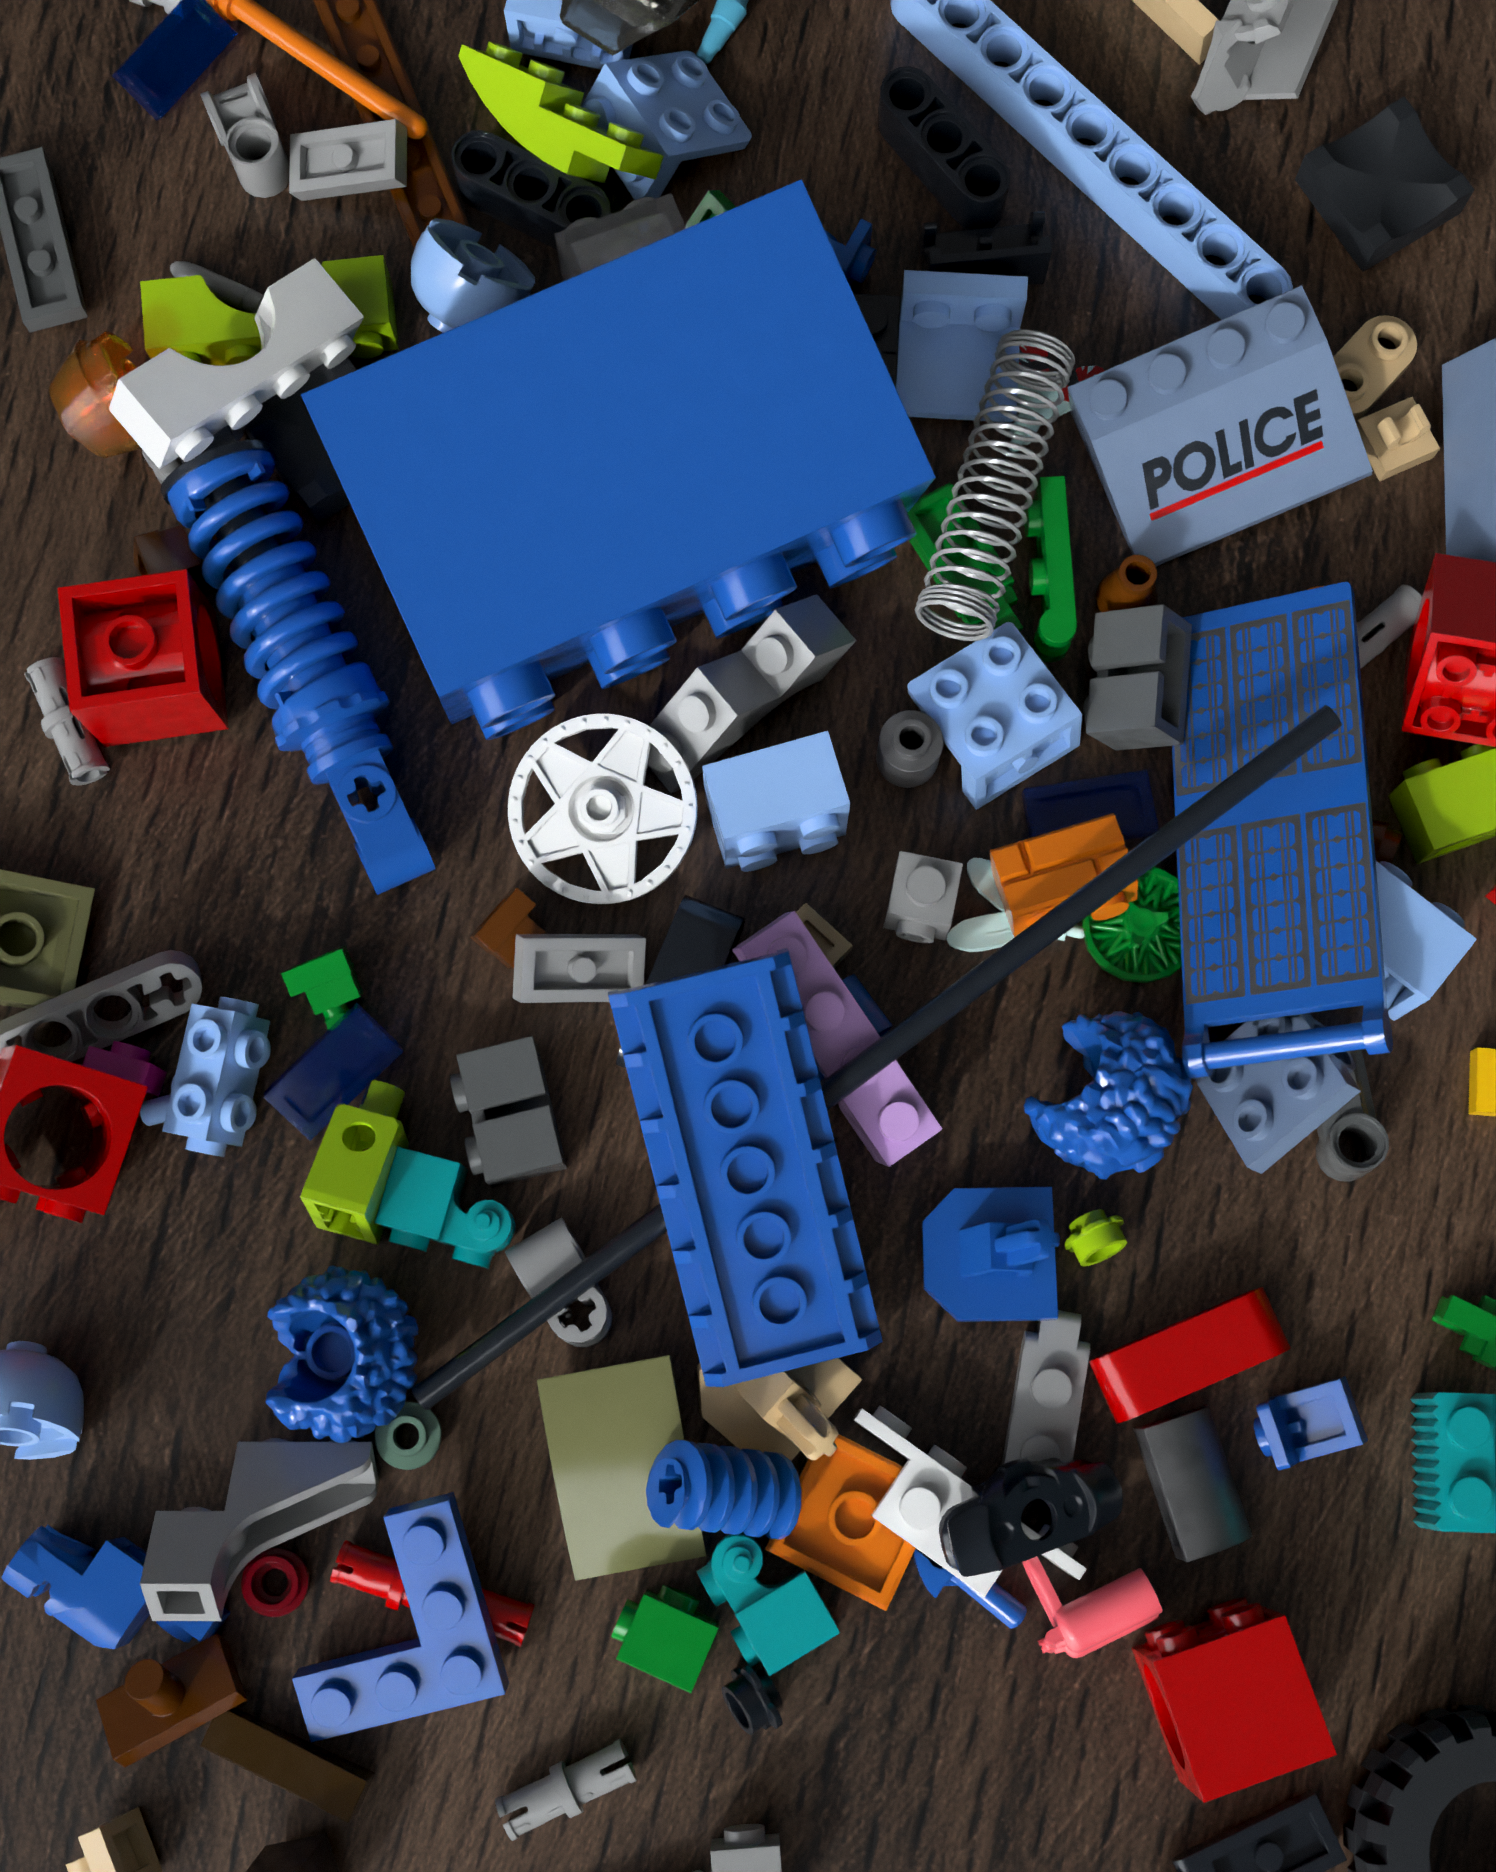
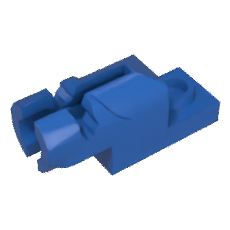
(93, 1594)

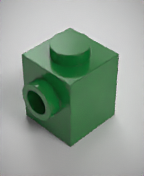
(665, 1636)

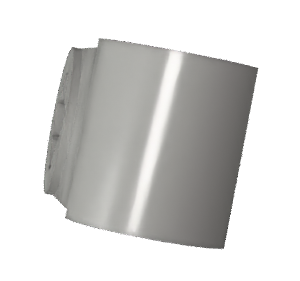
(249, 131)
(543, 1260)

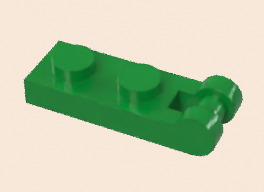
(1052, 569)

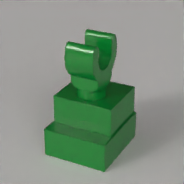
(327, 983)

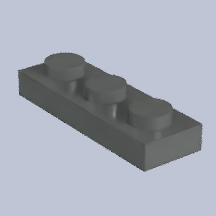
(38, 242)

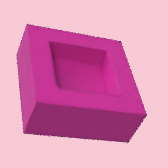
(127, 1063)

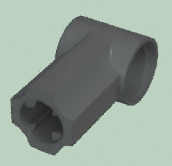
(1359, 1120)

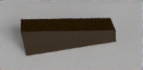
(289, 1762)

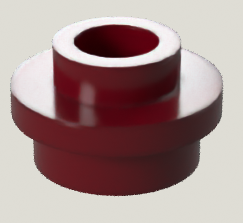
(255, 1588)

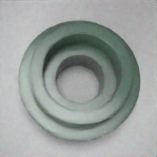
(427, 1446)

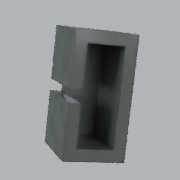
(1140, 678)
(509, 1112)

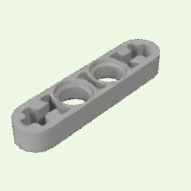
(87, 1029)

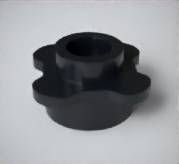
(752, 1700)

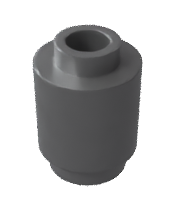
(905, 766)

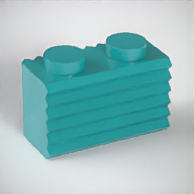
(1455, 1461)

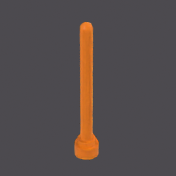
(322, 62)

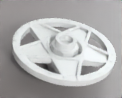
(602, 809)

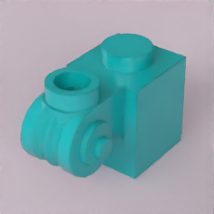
(424, 1206)
(774, 1620)

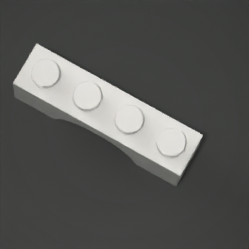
(180, 403)

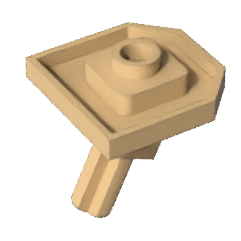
(781, 1409)

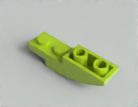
(549, 118)

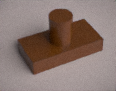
(169, 1699)

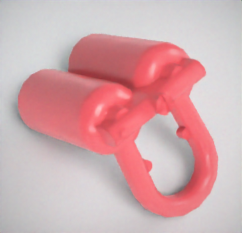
(1096, 1616)

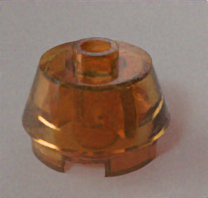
(85, 390)

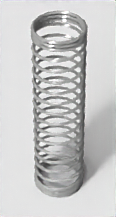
(963, 597)

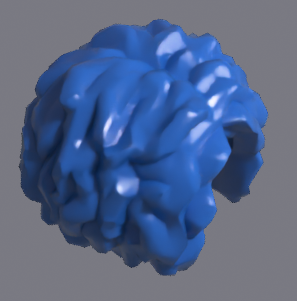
(1130, 1104)
(348, 1355)

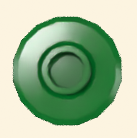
(1145, 938)

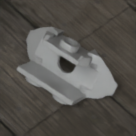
(1273, 62)

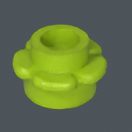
(1095, 1237)

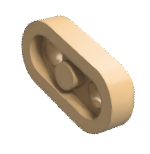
(1373, 366)

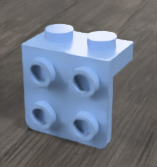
(675, 108)

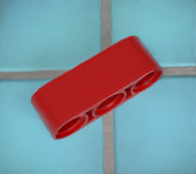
(1189, 1355)

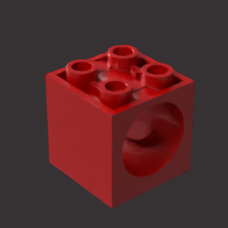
(1453, 654)
(142, 658)
(108, 1108)
(1232, 1698)

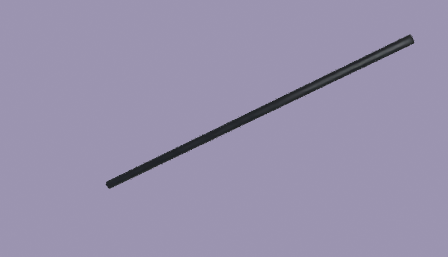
(905, 1035)

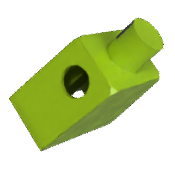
(347, 1182)

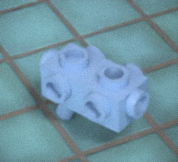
(214, 1077)

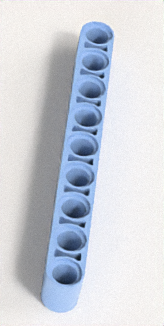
(1096, 168)

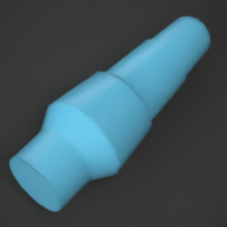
(724, 21)

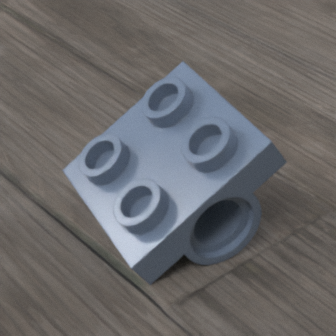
(1277, 1102)

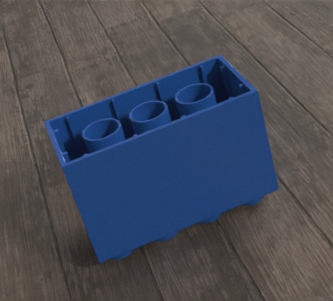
(626, 459)

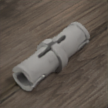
(72, 738)
(565, 1789)

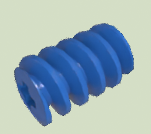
(724, 1490)

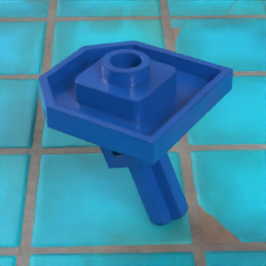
(992, 1254)

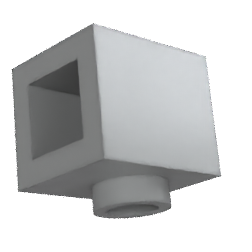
(922, 897)

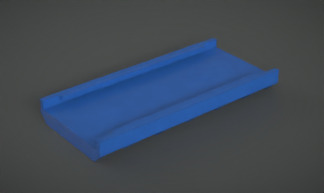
(746, 1169)

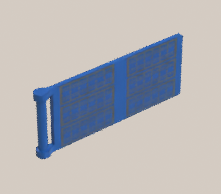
(1285, 881)

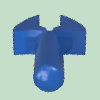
(996, 1601)

